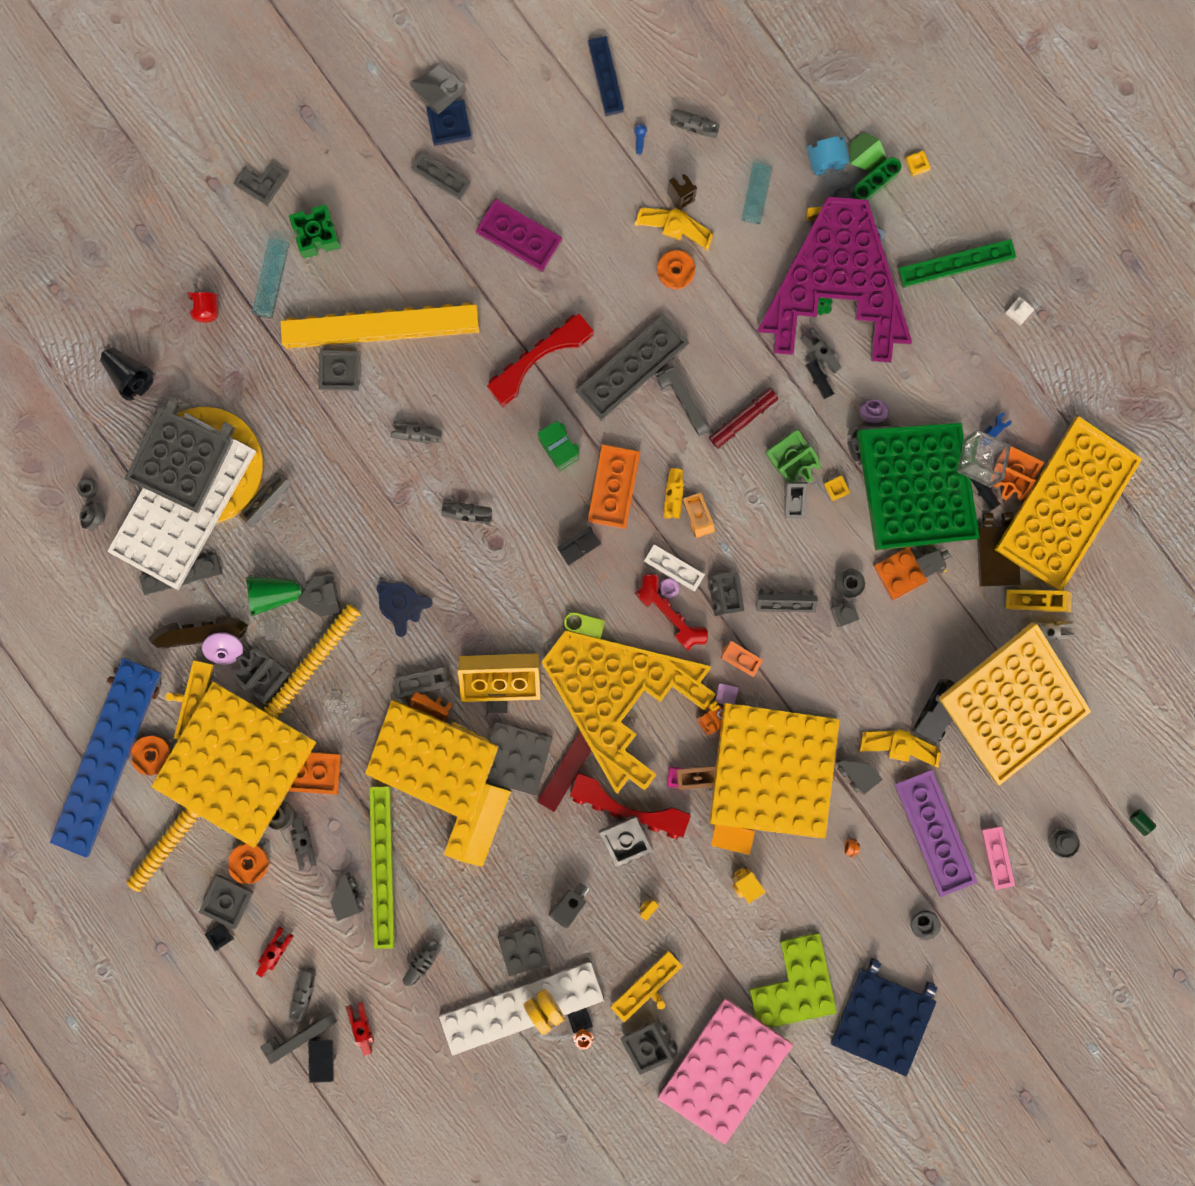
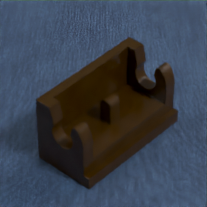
(682, 195)

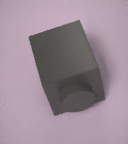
(844, 614)

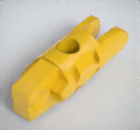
(674, 494)

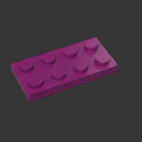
(519, 235)

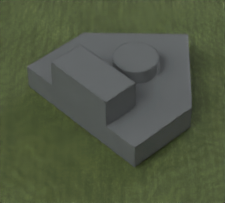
(321, 596)

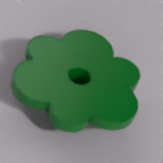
(826, 307)

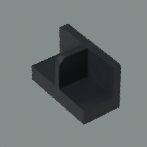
(579, 545)
(321, 1060)

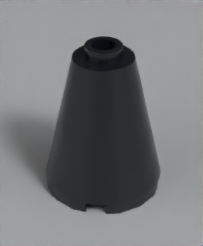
(126, 374)

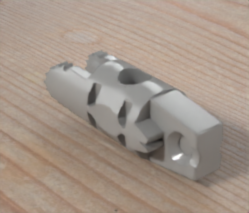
(1055, 630)

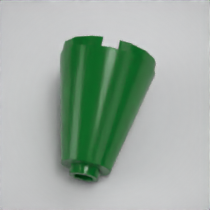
(270, 593)

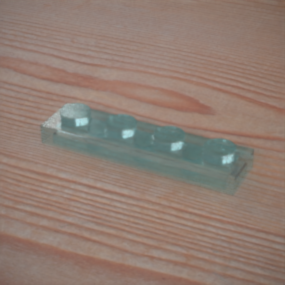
(270, 278)

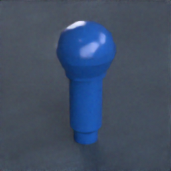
(640, 131)

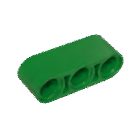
(880, 173)

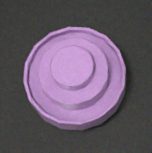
(873, 411)

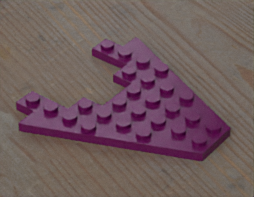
(842, 262)

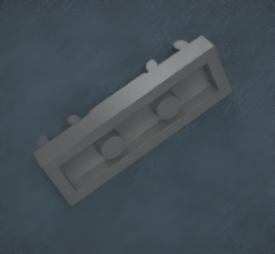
(786, 602)

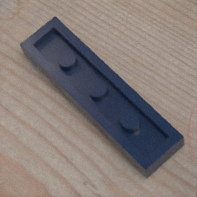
(605, 76)

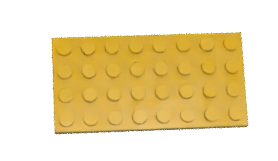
(1068, 504)

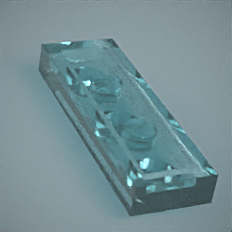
(756, 193)

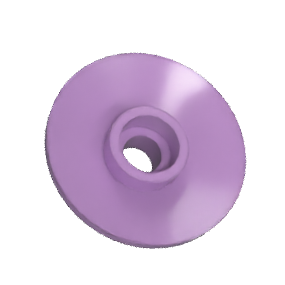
(222, 648)

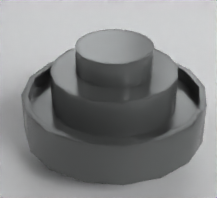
(92, 515)
(850, 583)
(283, 817)
(1064, 842)
(925, 925)

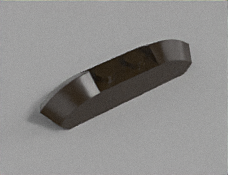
(173, 636)

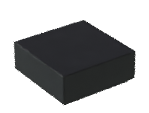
(497, 706)
(219, 936)
(580, 1020)

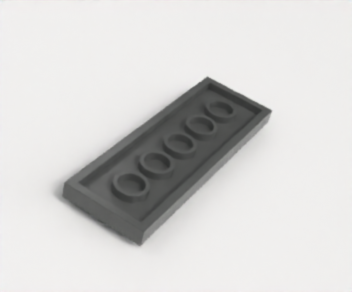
(632, 367)

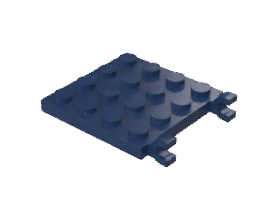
(884, 1020)

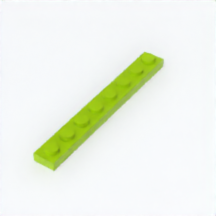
(382, 867)

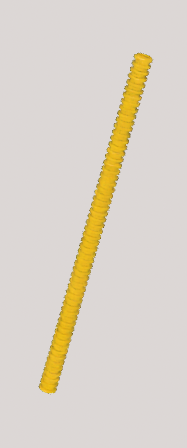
(274, 708)

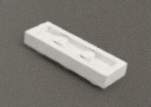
(674, 568)

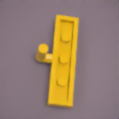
(195, 691)
(647, 987)

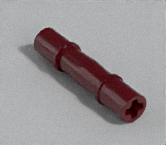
(743, 418)

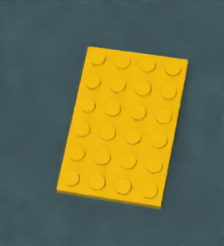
(431, 760)

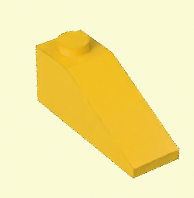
(1039, 600)

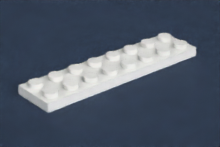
(505, 1012)

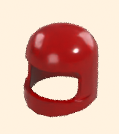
(204, 306)

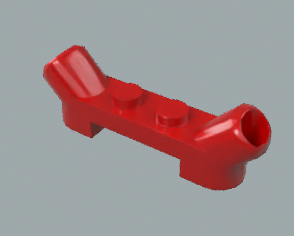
(649, 594)

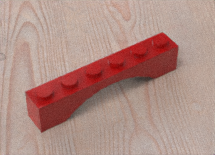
(570, 335)
(669, 820)

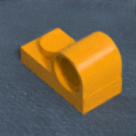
(699, 515)

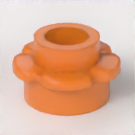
(851, 847)
(583, 1043)

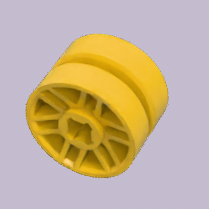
(544, 1011)

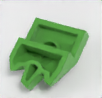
(793, 457)

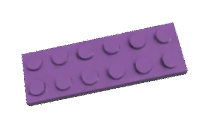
(935, 833)

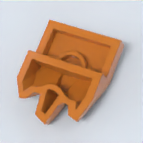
(1019, 474)

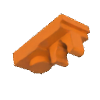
(741, 658)
(426, 705)

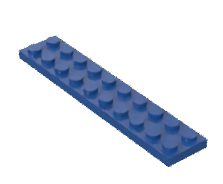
(105, 757)

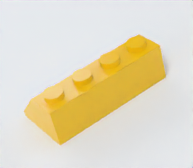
(499, 674)
(473, 839)

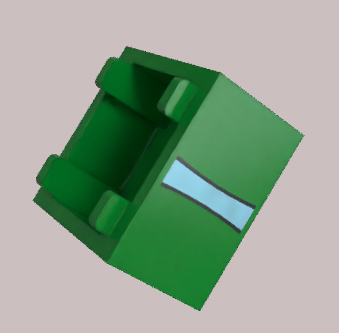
(558, 446)

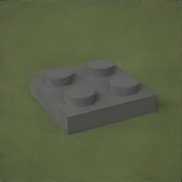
(339, 370)
(226, 902)
(522, 950)

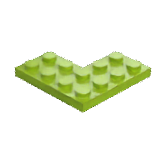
(805, 993)

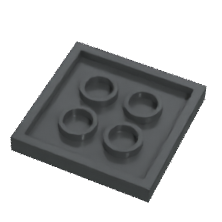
(518, 758)

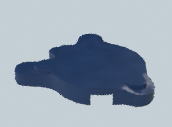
(400, 604)

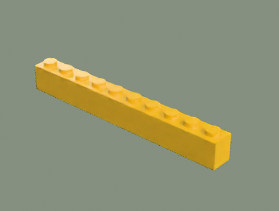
(380, 326)

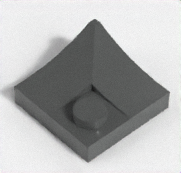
(438, 88)

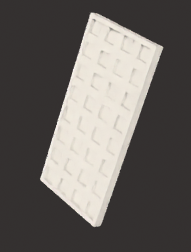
(168, 537)

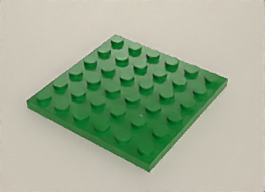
(916, 486)

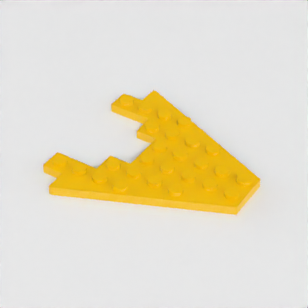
(604, 682)

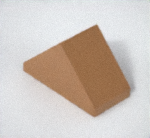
(696, 777)

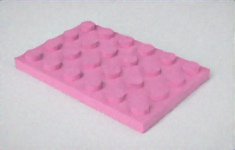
(725, 1070)

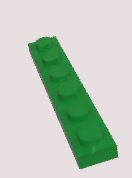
(957, 263)

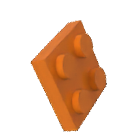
(900, 573)

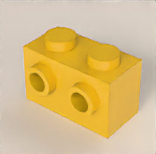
(747, 885)

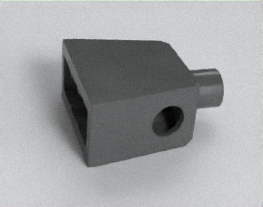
(563, 912)

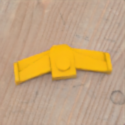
(675, 225)
(900, 746)

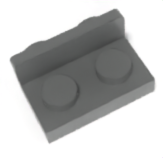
(725, 594)

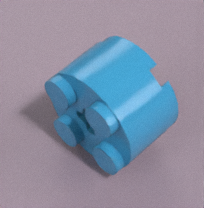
(828, 155)

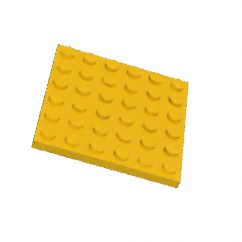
(1015, 704)
(234, 764)
(774, 771)

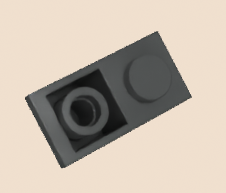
(861, 774)
(345, 899)

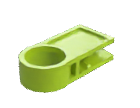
(590, 626)

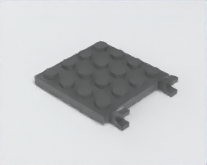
(179, 458)

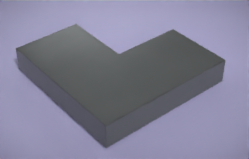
(262, 188)

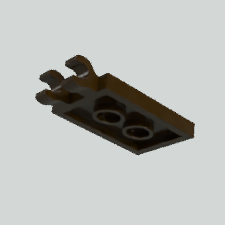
(993, 566)

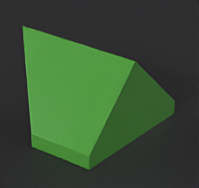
(866, 152)

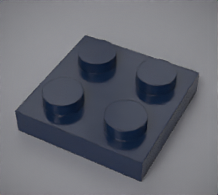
(450, 124)

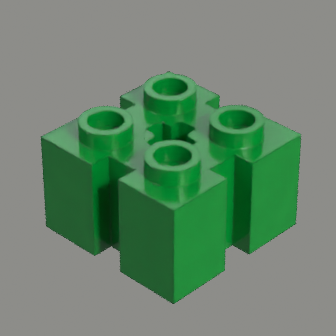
(304, 225)

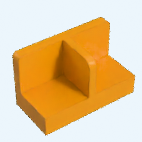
(733, 838)

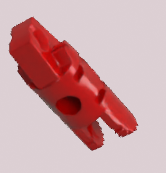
(267, 959)
(365, 1037)

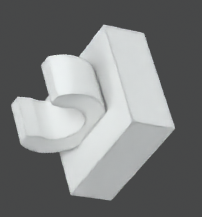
(1019, 311)

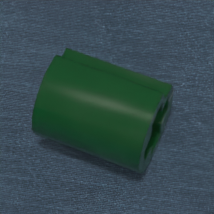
(1142, 822)

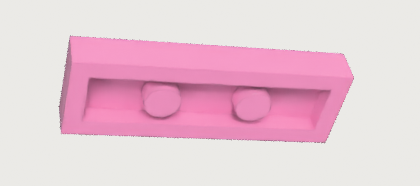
(997, 857)

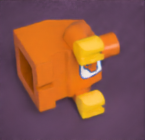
(711, 720)

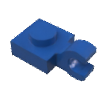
(999, 426)

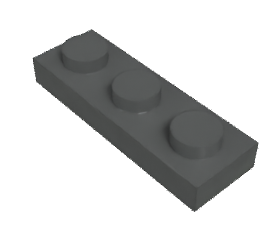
(440, 176)
(265, 499)

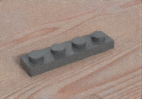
(201, 570)

